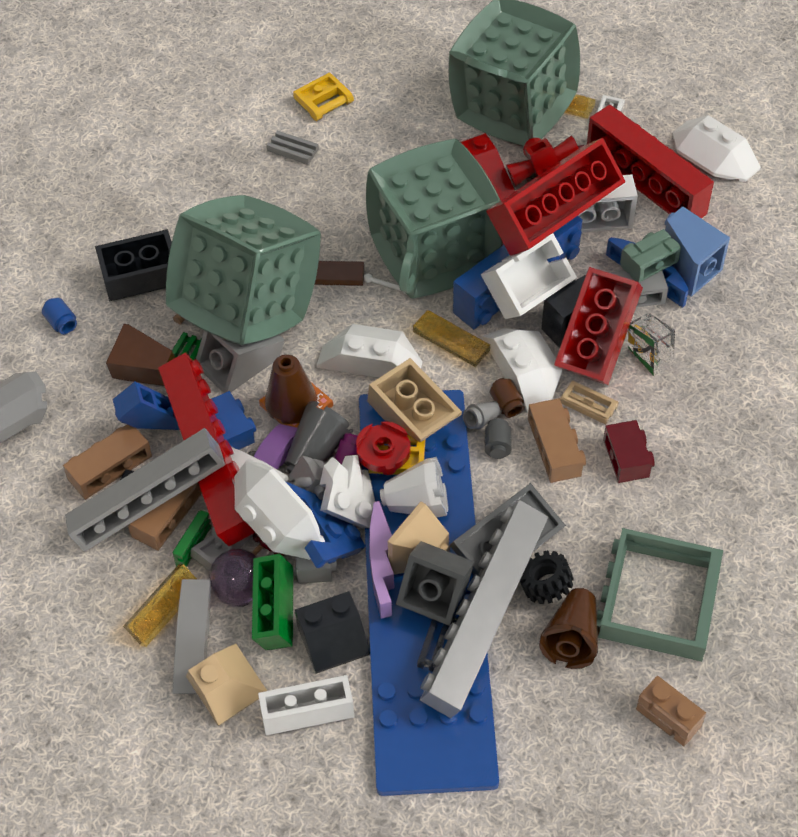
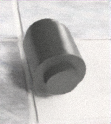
(498, 438)

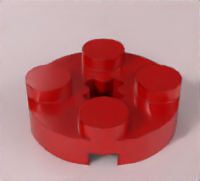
(383, 460)

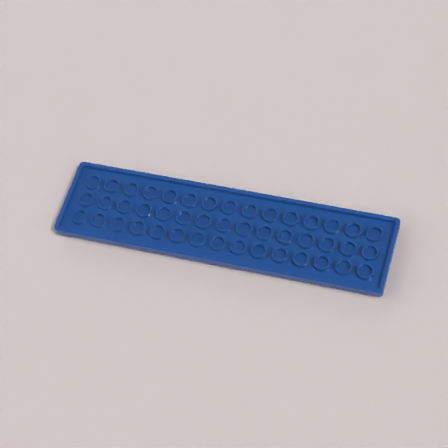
(414, 743)

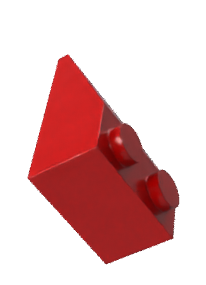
(490, 160)

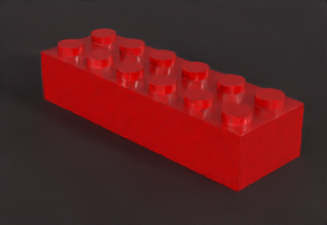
(655, 167)
(555, 197)

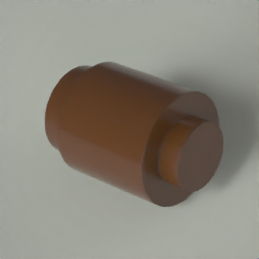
(507, 396)

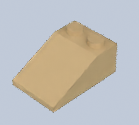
(412, 401)

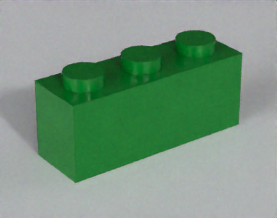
(272, 602)

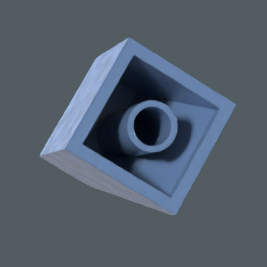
(701, 248)

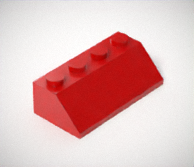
(598, 325)

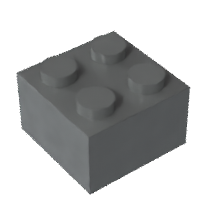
(434, 582)

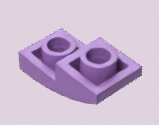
(276, 445)

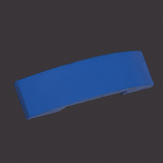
(676, 285)

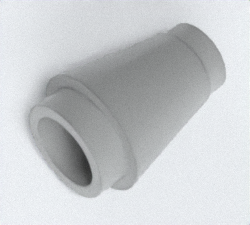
(479, 414)

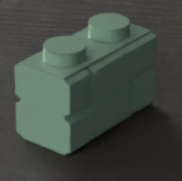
(650, 255)

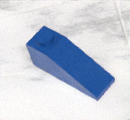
(144, 408)

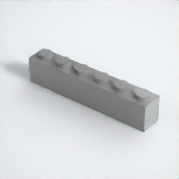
(144, 490)

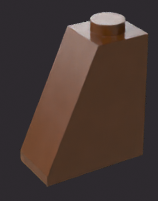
(137, 357)

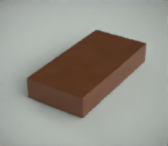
(340, 273)

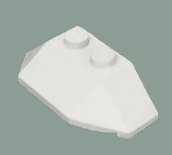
(716, 149)
(367, 351)
(527, 361)
(274, 510)

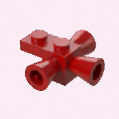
(541, 158)

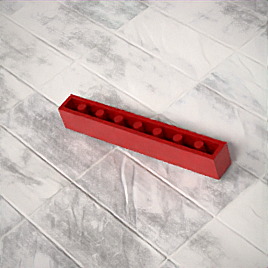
(193, 413)

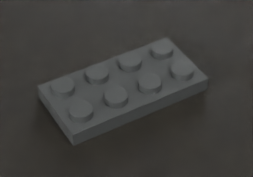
(476, 540)

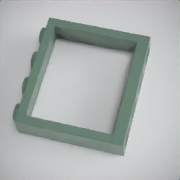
(671, 550)

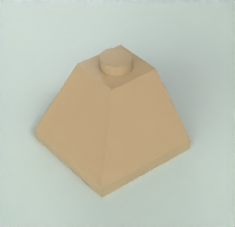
(418, 526)
(225, 683)

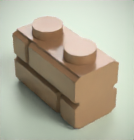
(670, 710)

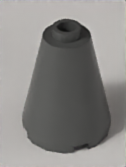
(316, 434)

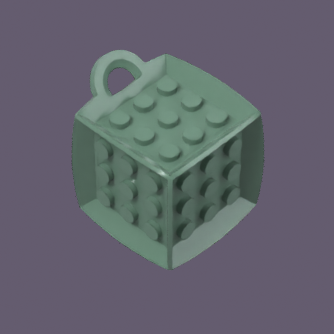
(514, 70)
(431, 215)
(242, 268)

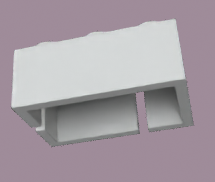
(528, 277)

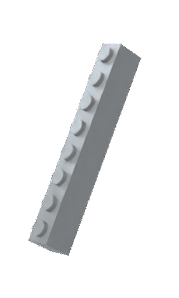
(483, 610)

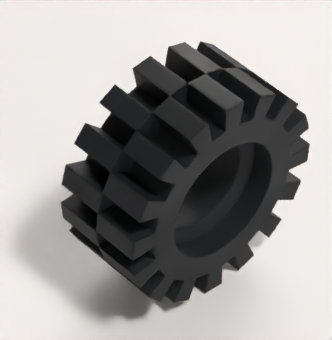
(551, 587)

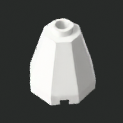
(414, 486)

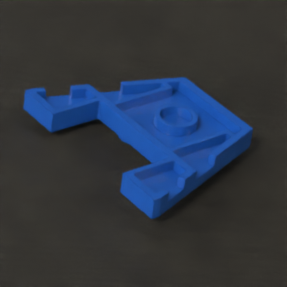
(340, 537)

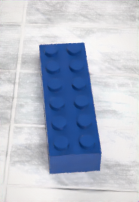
(471, 295)

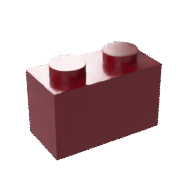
(628, 451)

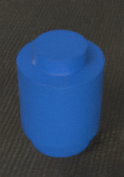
(59, 315)

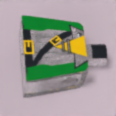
(652, 342)

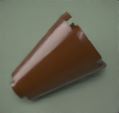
(288, 390)
(572, 631)

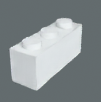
(306, 705)

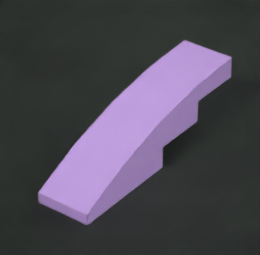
(379, 563)

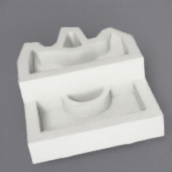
(347, 491)

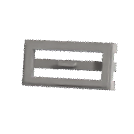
(294, 144)

